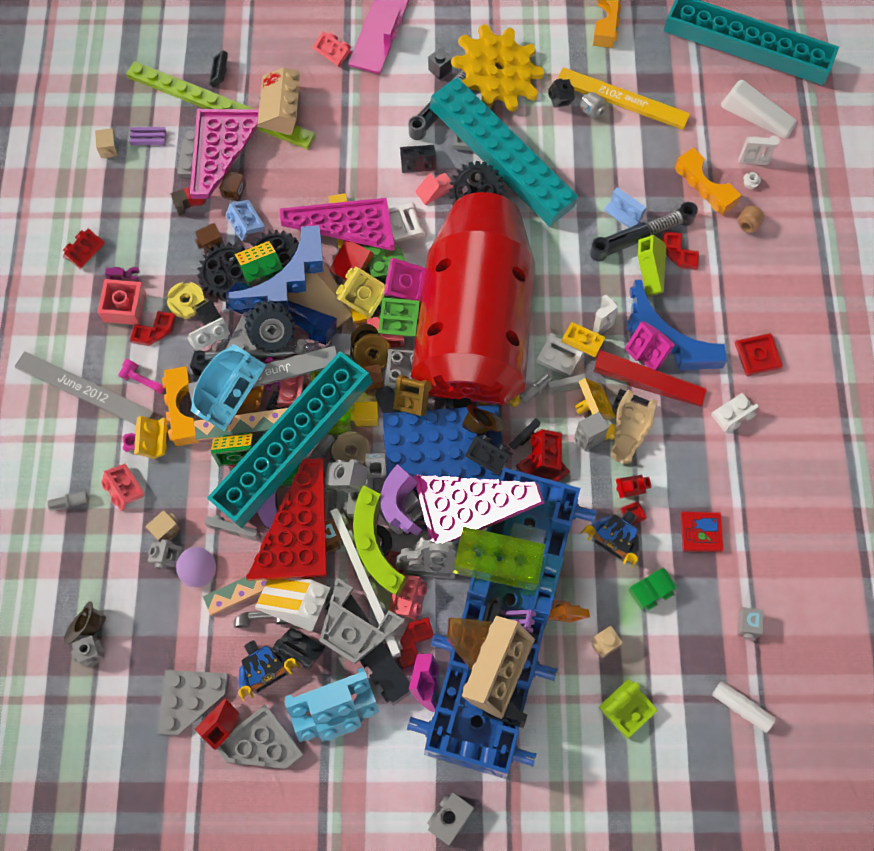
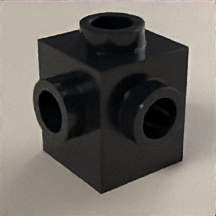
(561, 93)

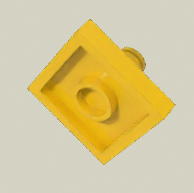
(595, 400)

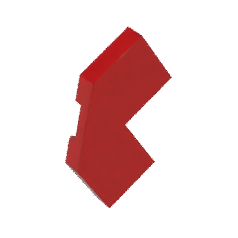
(682, 258)
(149, 335)
(414, 633)

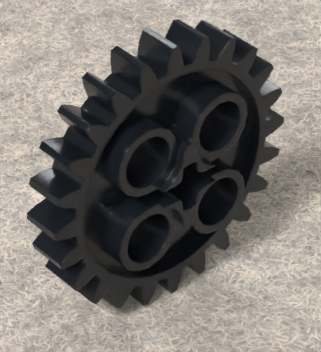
(487, 179)
(288, 243)
(211, 278)

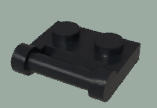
(299, 647)

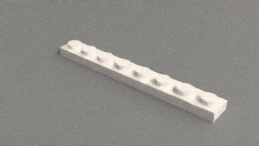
(370, 589)

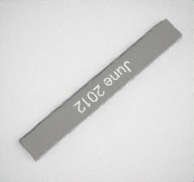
(290, 367)
(81, 388)

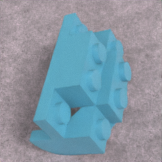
(225, 385)
(332, 708)

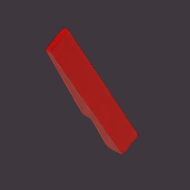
(648, 379)

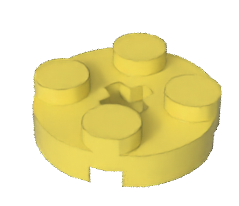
(176, 296)

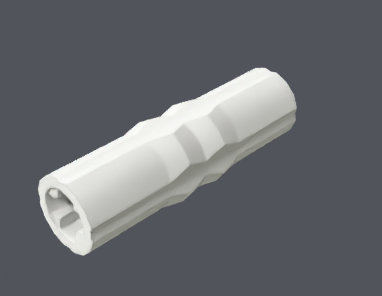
(743, 706)

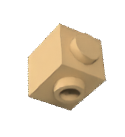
(164, 526)
(606, 642)

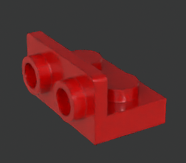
(83, 248)
(546, 450)

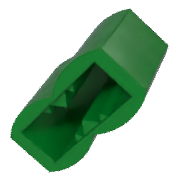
(652, 589)

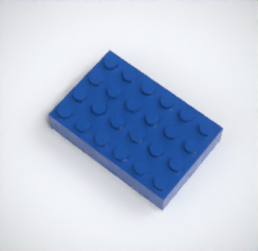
(434, 444)

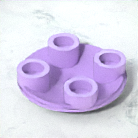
(196, 567)

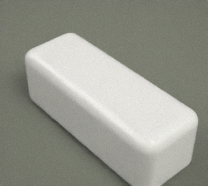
(758, 109)

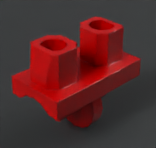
(632, 485)

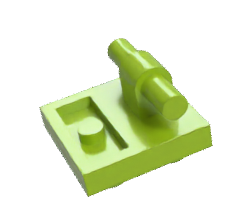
(628, 708)

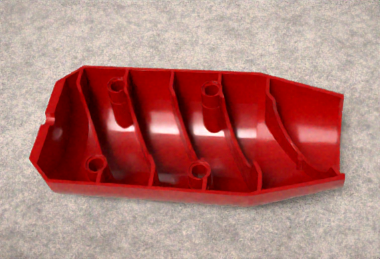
(476, 303)

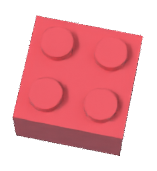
(121, 302)

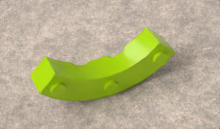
(368, 543)

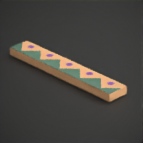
(249, 423)
(232, 594)

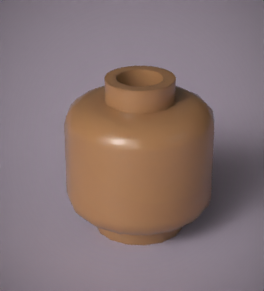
(751, 219)

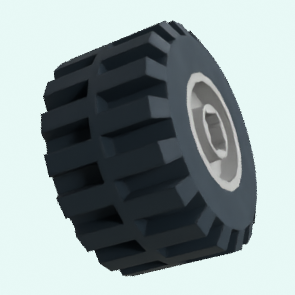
(270, 326)

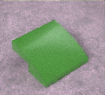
(399, 317)

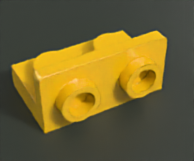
(583, 339)
(150, 437)

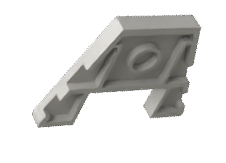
(349, 633)

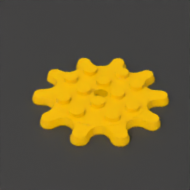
(496, 83)

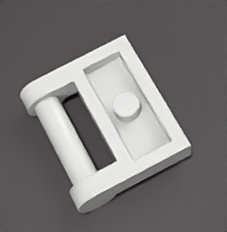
(753, 148)
(399, 224)
(557, 360)

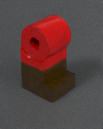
(183, 201)

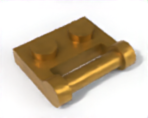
(409, 401)

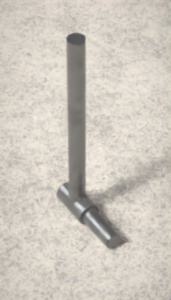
(300, 349)

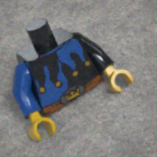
(616, 536)
(262, 669)

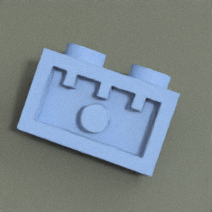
(625, 208)
(244, 219)

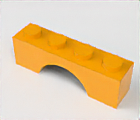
(605, 29)
(720, 196)
(176, 385)

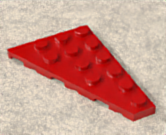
(298, 535)

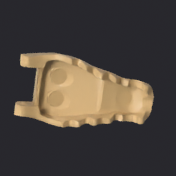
(632, 425)

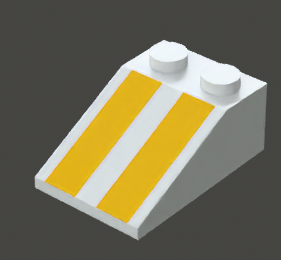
(293, 601)

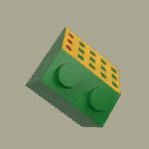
(259, 263)
(231, 449)

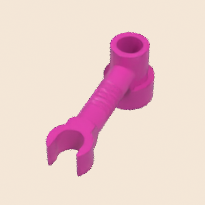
(129, 371)

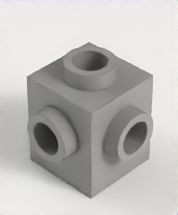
(164, 554)
(93, 653)

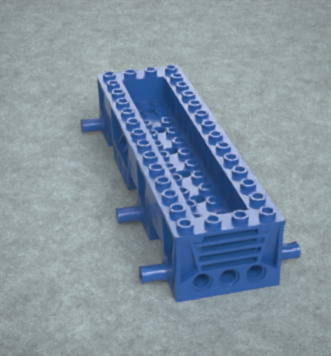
(494, 744)

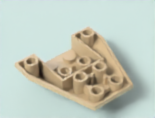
(322, 295)

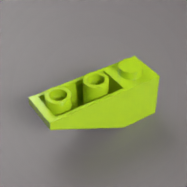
(652, 264)

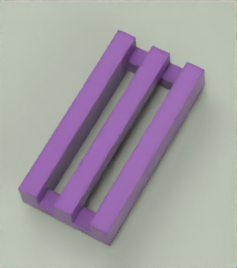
(147, 133)
(523, 613)

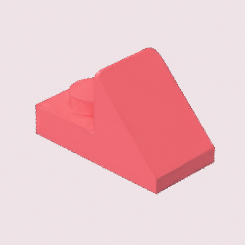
(433, 188)

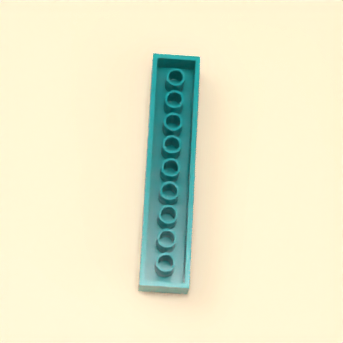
(752, 39)
(504, 150)
(290, 439)

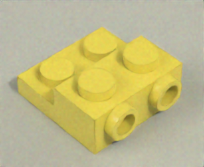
(361, 292)

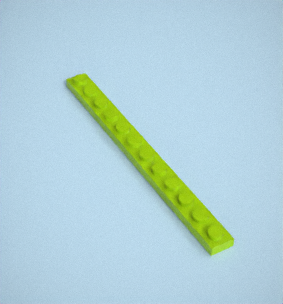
(207, 99)

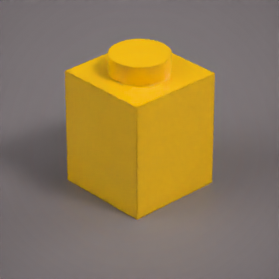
(365, 414)

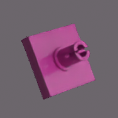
(404, 280)

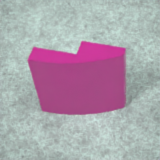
(649, 346)

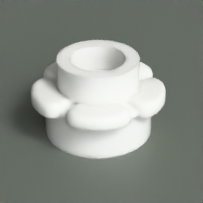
(751, 184)

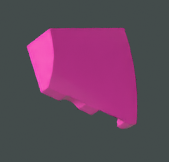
(425, 680)

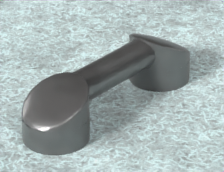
(243, 619)

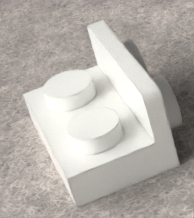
(605, 315)
(208, 334)
(734, 412)

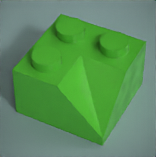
(380, 261)

